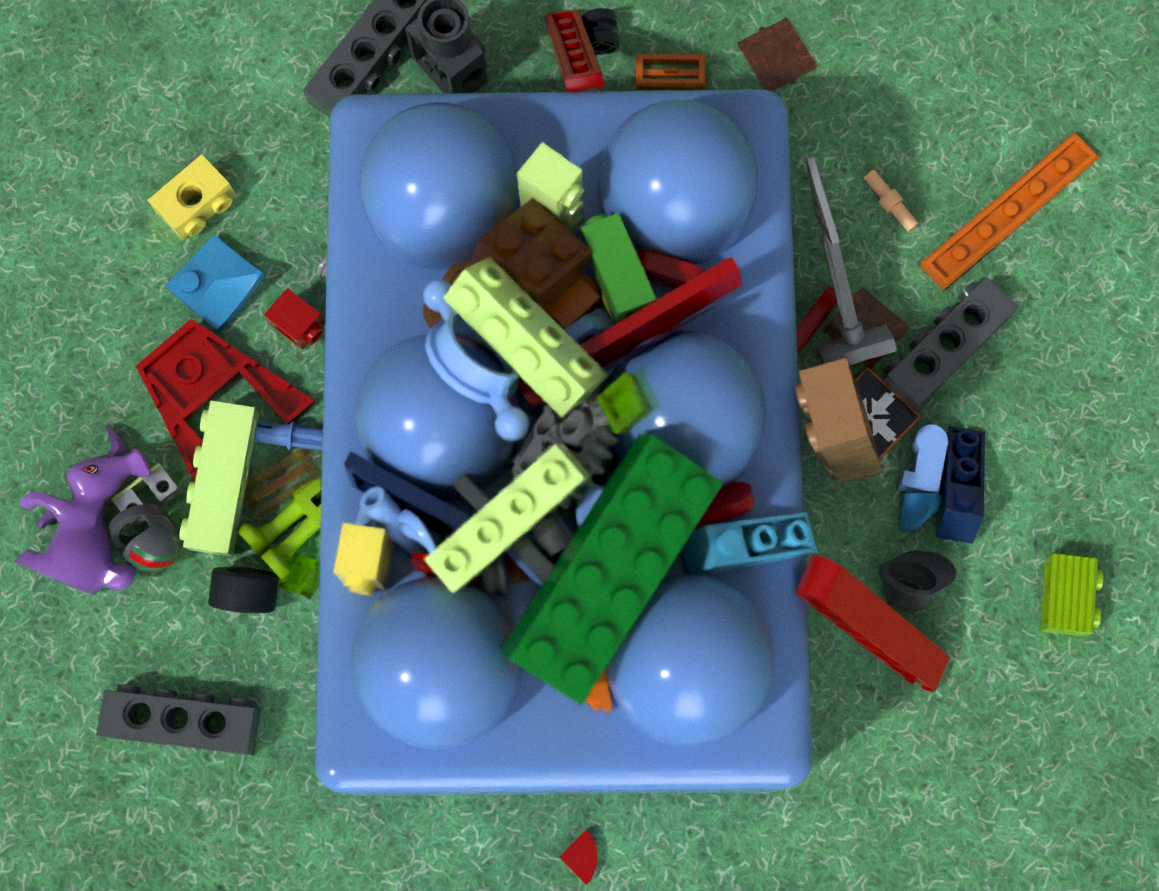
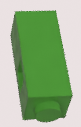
(616, 266)

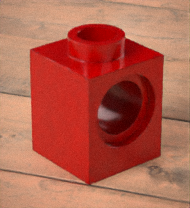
(295, 319)

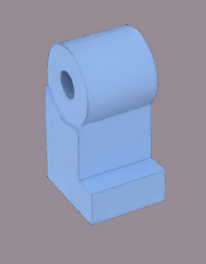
(929, 453)

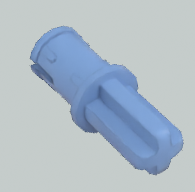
(288, 435)

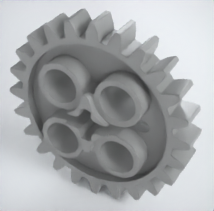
(582, 431)

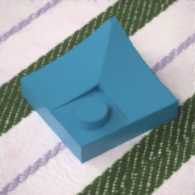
(216, 283)

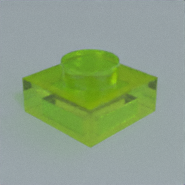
(624, 403)
(303, 576)

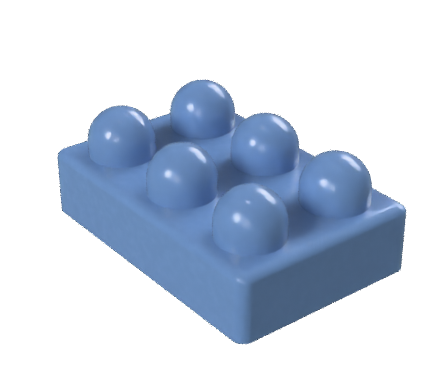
(716, 664)

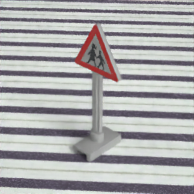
(855, 343)

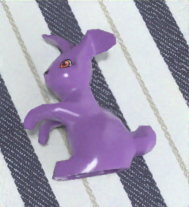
(81, 547)

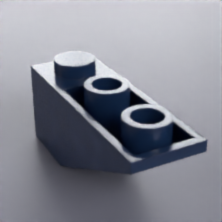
(962, 486)

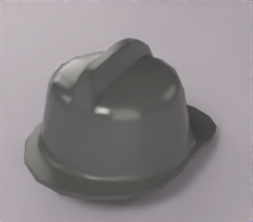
(915, 578)

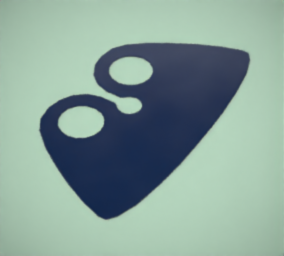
(665, 333)

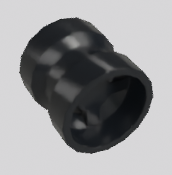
(600, 30)

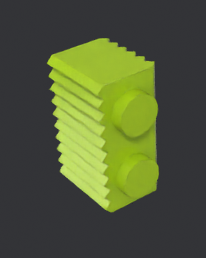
(1070, 595)

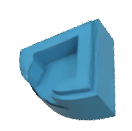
(917, 509)

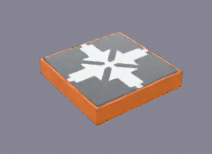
(887, 412)

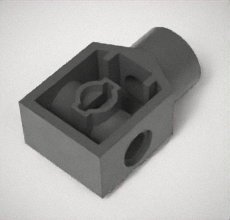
(446, 48)

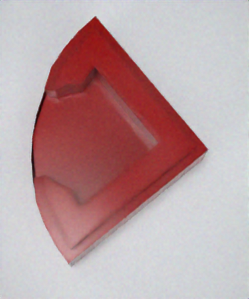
(581, 857)

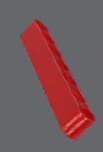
(871, 622)

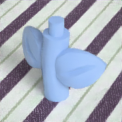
(403, 526)

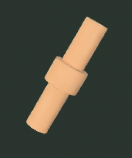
(891, 200)

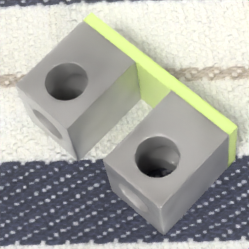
(156, 481)

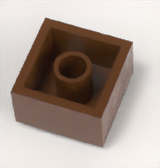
(535, 252)

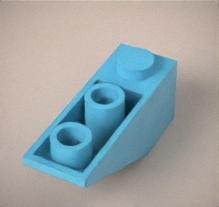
(748, 544)

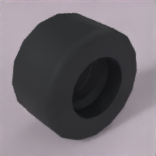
(243, 590)

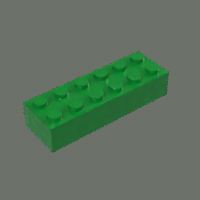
(611, 567)

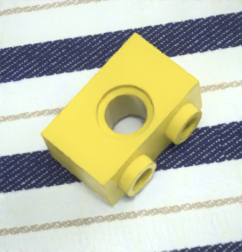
(196, 179)
(363, 558)

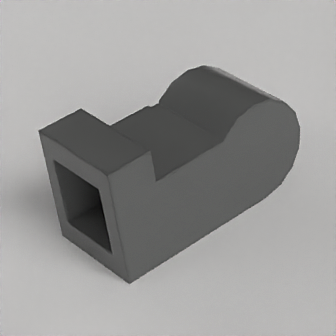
(556, 529)

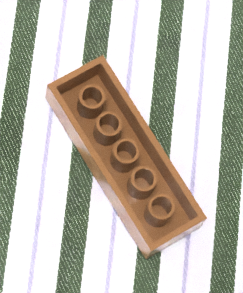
(838, 421)

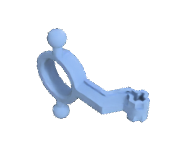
(477, 381)

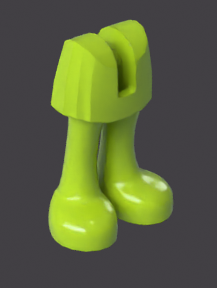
(262, 537)

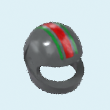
(153, 548)

